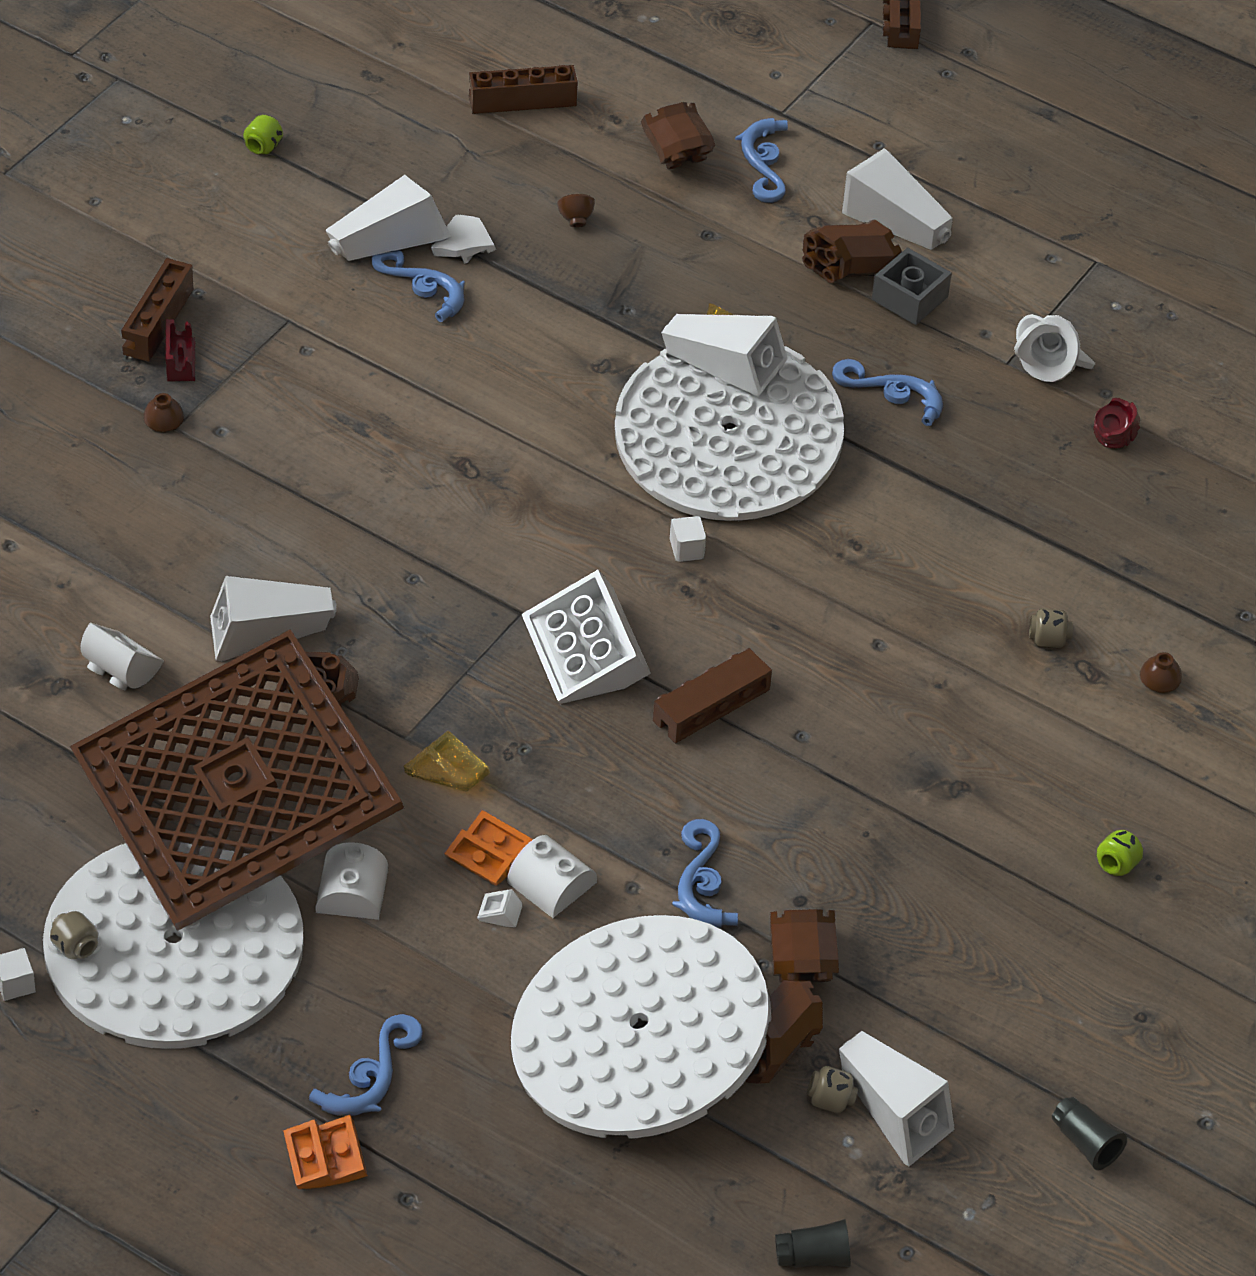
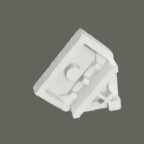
(466, 239)

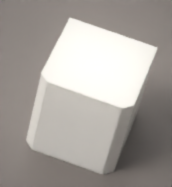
(687, 538)
(16, 975)

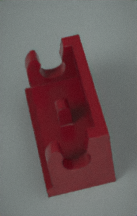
(180, 352)

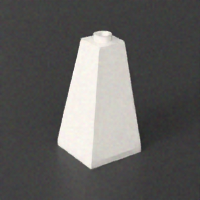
(892, 196)
(389, 221)
(731, 347)
(260, 610)
(900, 1095)

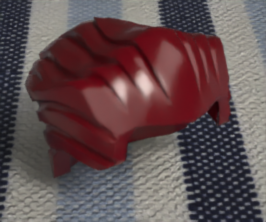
(1116, 423)

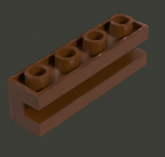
(902, 23)
(523, 89)
(160, 302)
(712, 695)

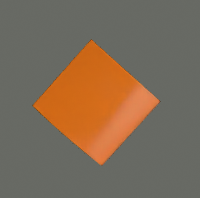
(487, 847)
(325, 1153)

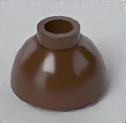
(576, 208)
(163, 413)
(1161, 673)

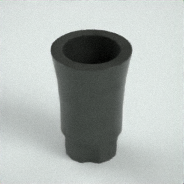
(1089, 1132)
(815, 1246)

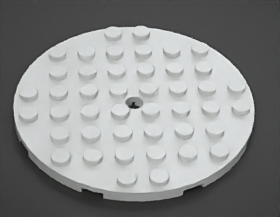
(684, 457)
(180, 993)
(701, 1036)

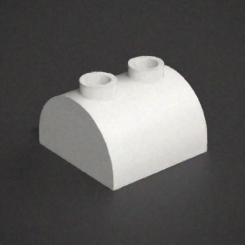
(119, 656)
(550, 875)
(352, 881)

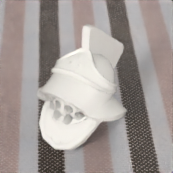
(1049, 347)

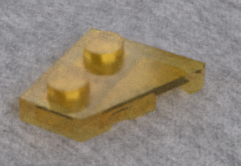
(448, 764)

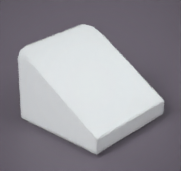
(500, 908)

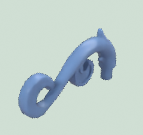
(768, 156)
(424, 282)
(892, 383)
(696, 872)
(365, 1067)

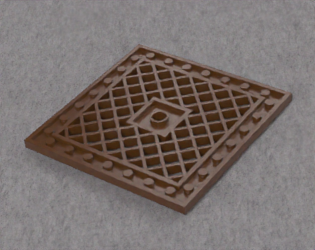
(270, 859)

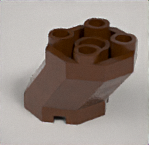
(678, 134)
(849, 250)
(336, 673)
(804, 945)
(794, 1021)

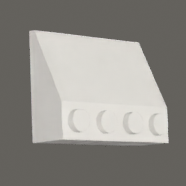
(585, 640)

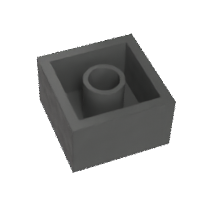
(911, 286)

